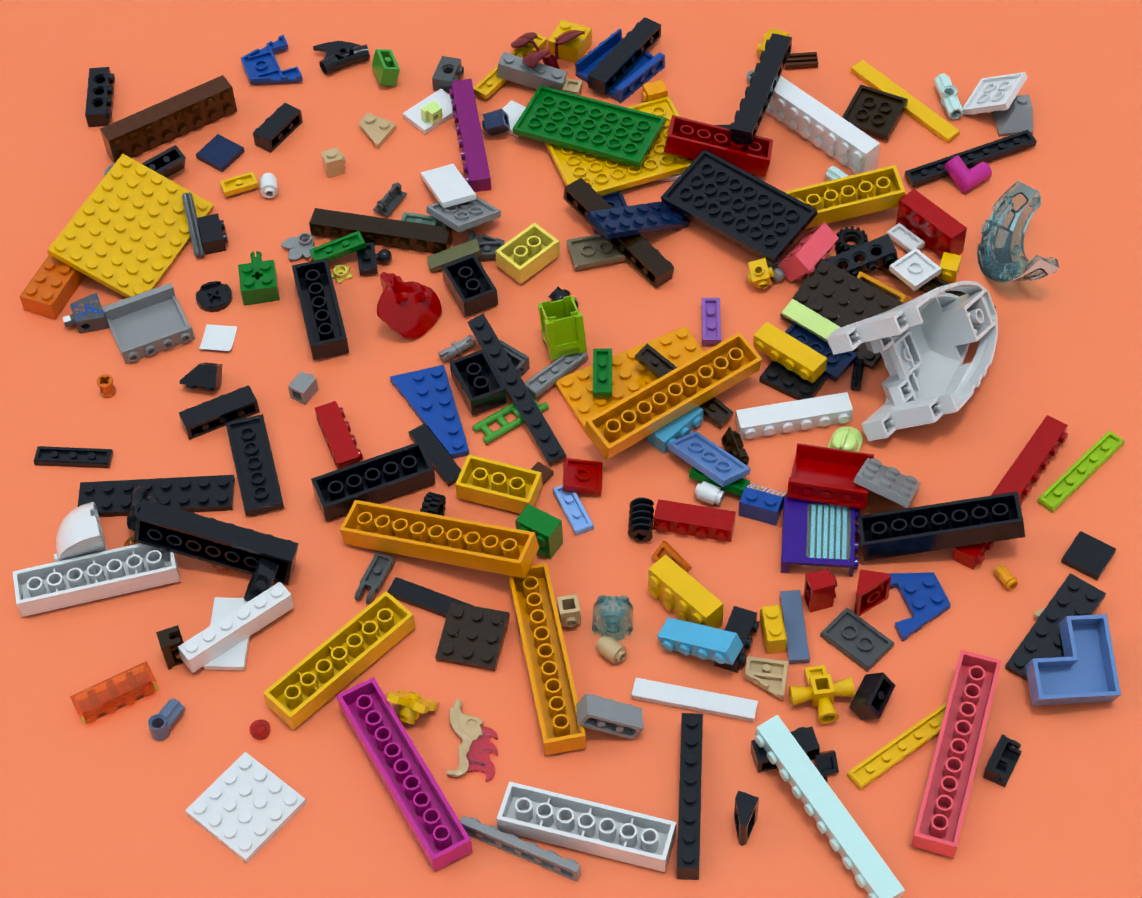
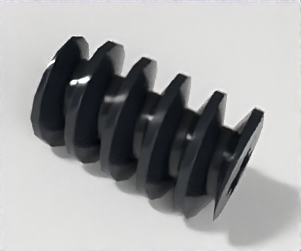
(641, 519)

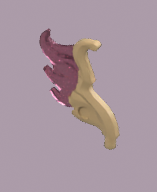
(475, 744)

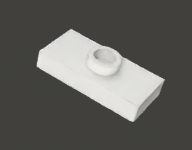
(905, 238)

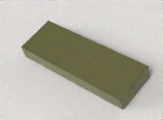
(452, 254)

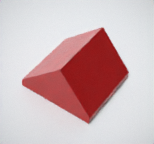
(871, 590)

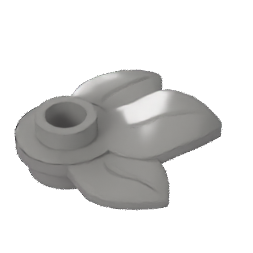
(299, 246)

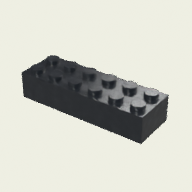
(320, 309)
(373, 480)

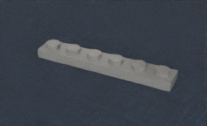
(527, 851)

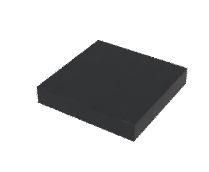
(1088, 555)

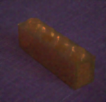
(114, 693)

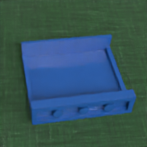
(638, 75)

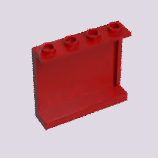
(827, 476)

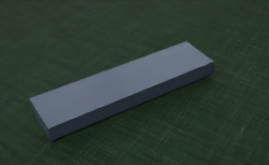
(794, 626)

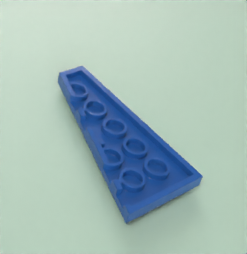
(434, 404)

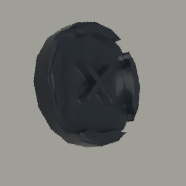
(214, 296)

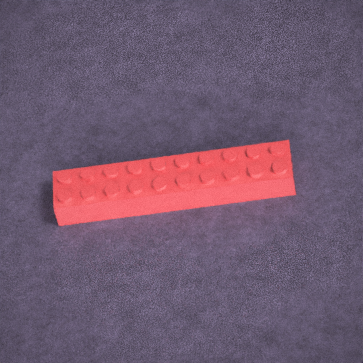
(956, 754)

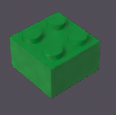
(546, 528)

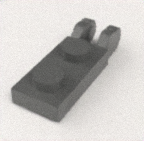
(374, 577)

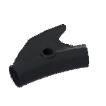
(341, 54)

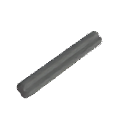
(193, 225)

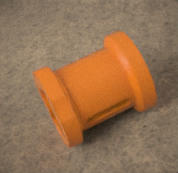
(106, 385)

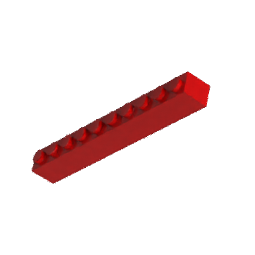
(1020, 477)

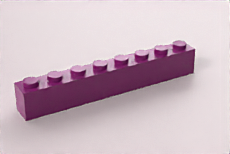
(471, 135)

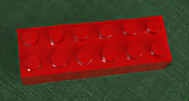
(691, 137)

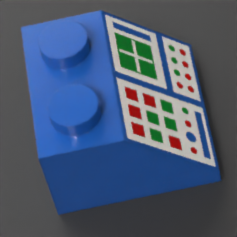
(761, 504)

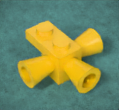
(821, 692)

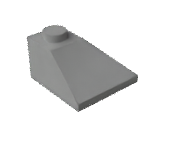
(1016, 118)

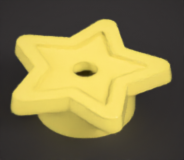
(341, 269)

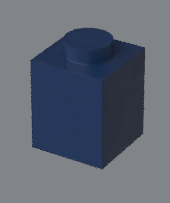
(496, 122)

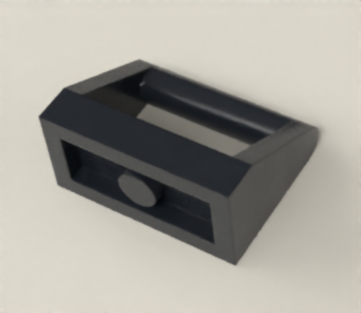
(745, 815)

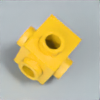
(760, 273)

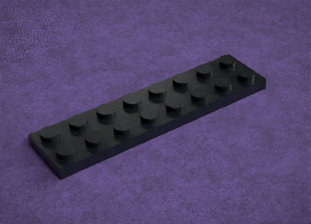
(183, 493)

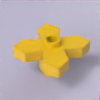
(411, 705)

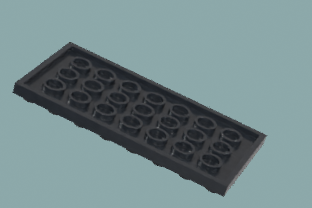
(739, 206)

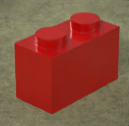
(819, 590)

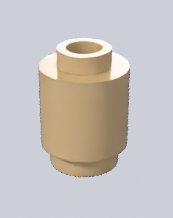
(611, 649)

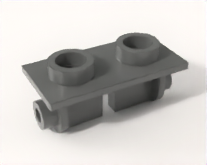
(390, 200)

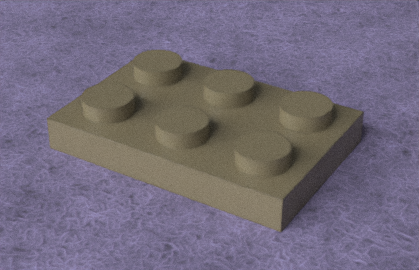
(592, 252)

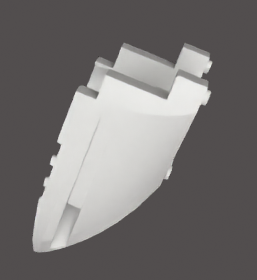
(925, 353)

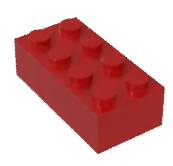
(931, 224)

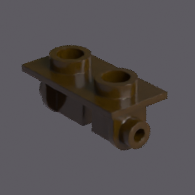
(732, 443)

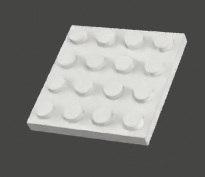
(245, 807)

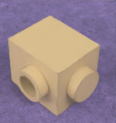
(333, 162)
(569, 610)

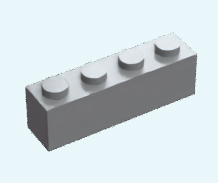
(515, 70)

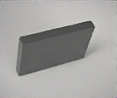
(857, 639)

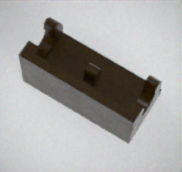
(169, 642)

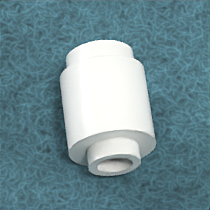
(268, 185)
(709, 493)

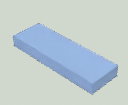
(573, 511)

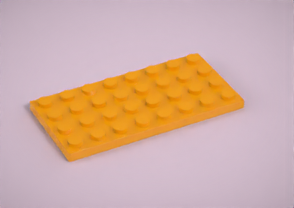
(627, 374)

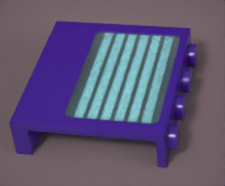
(819, 535)

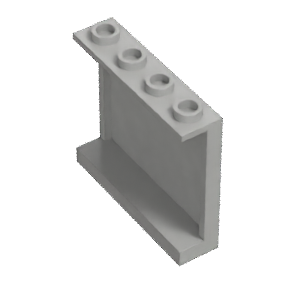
(148, 323)

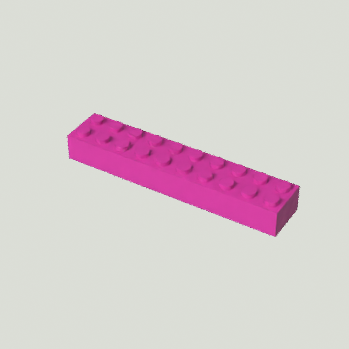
(404, 774)

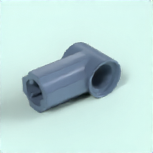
(165, 719)

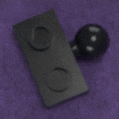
(368, 258)

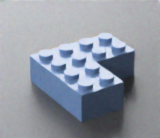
(1085, 671)

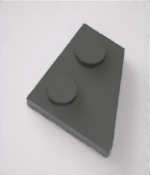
(487, 245)

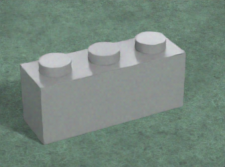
(609, 716)

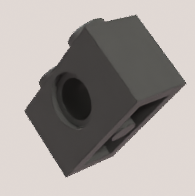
(448, 70)

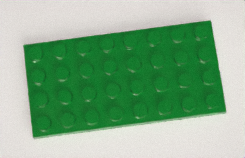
(589, 126)

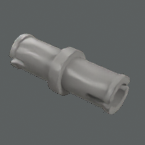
(456, 348)

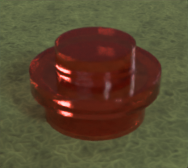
(260, 729)

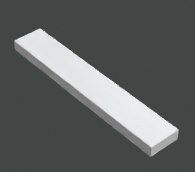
(694, 699)

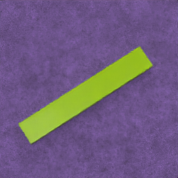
(1080, 471)

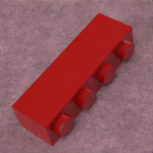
(337, 435)
(694, 520)

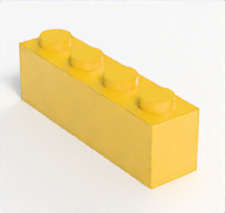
(789, 352)

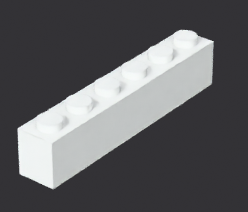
(794, 415)
(236, 627)

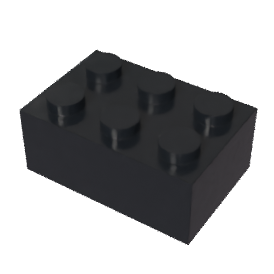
(470, 285)
(478, 382)

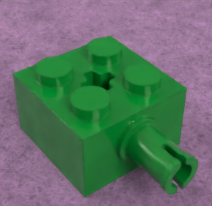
(258, 280)

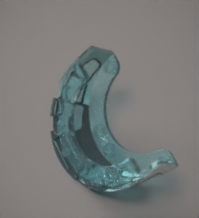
(1002, 247)

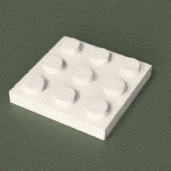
(994, 93)

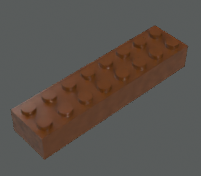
(169, 119)

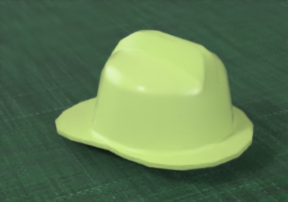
(846, 439)

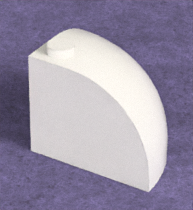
(80, 534)

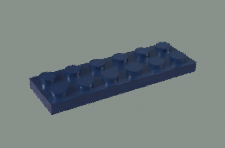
(637, 219)

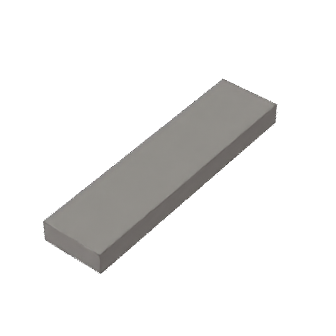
(552, 373)

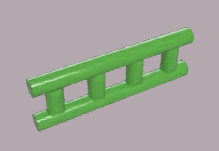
(499, 417)

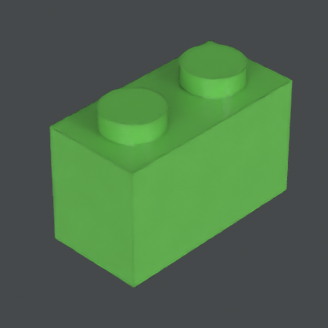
(385, 67)

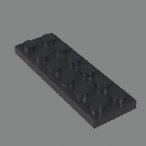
(254, 465)
(1044, 638)

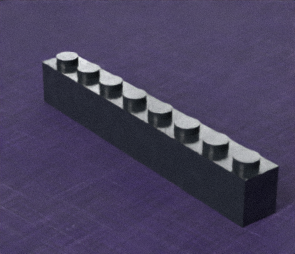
(760, 89)
(690, 797)

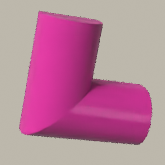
(967, 178)

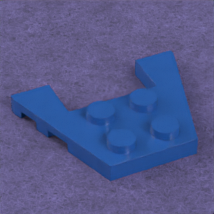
(263, 68)
(923, 599)

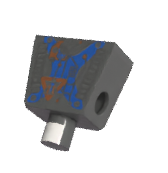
(87, 315)

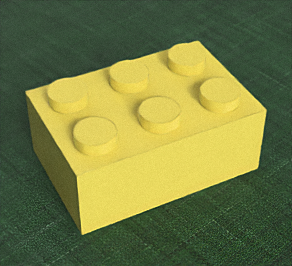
(527, 253)

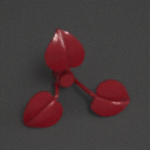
(548, 58)

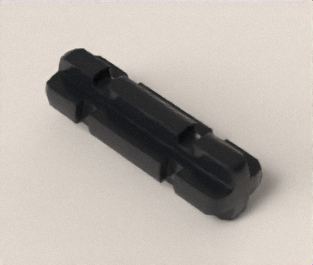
(857, 374)

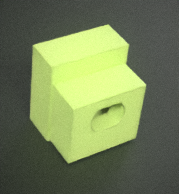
(431, 113)

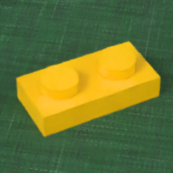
(239, 184)

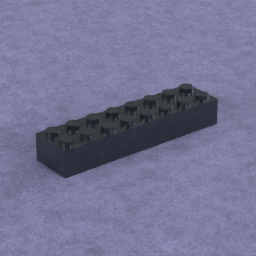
(941, 526)
(212, 540)

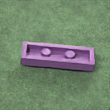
(711, 321)

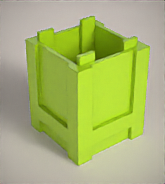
(562, 327)

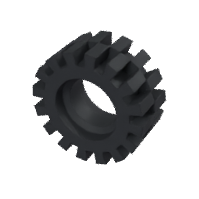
(849, 235)
(434, 504)

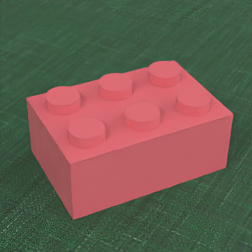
(808, 252)

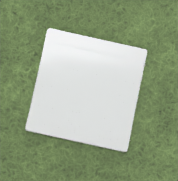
(218, 337)

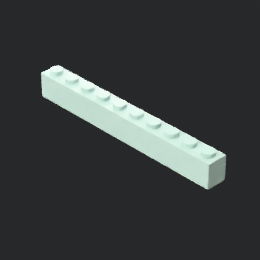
(827, 810)

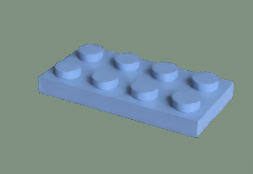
(709, 458)

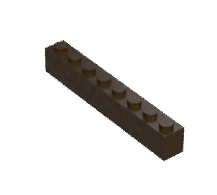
(381, 231)
(635, 248)

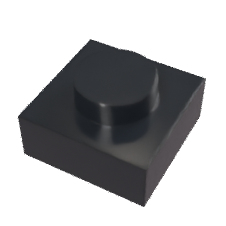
(826, 762)

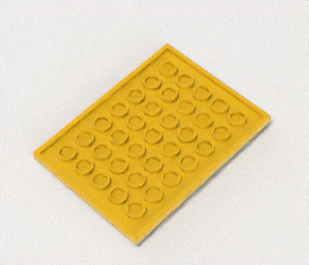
(611, 176)
(128, 229)

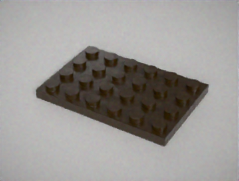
(843, 301)

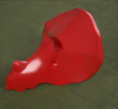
(407, 306)

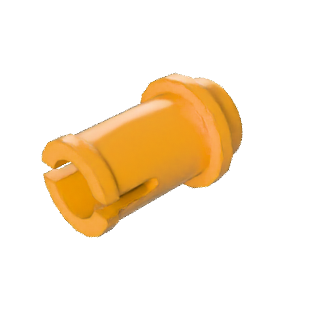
(1009, 581)

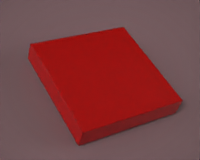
(582, 476)

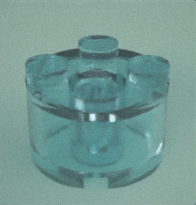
(612, 616)

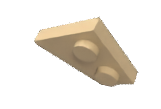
(767, 674)

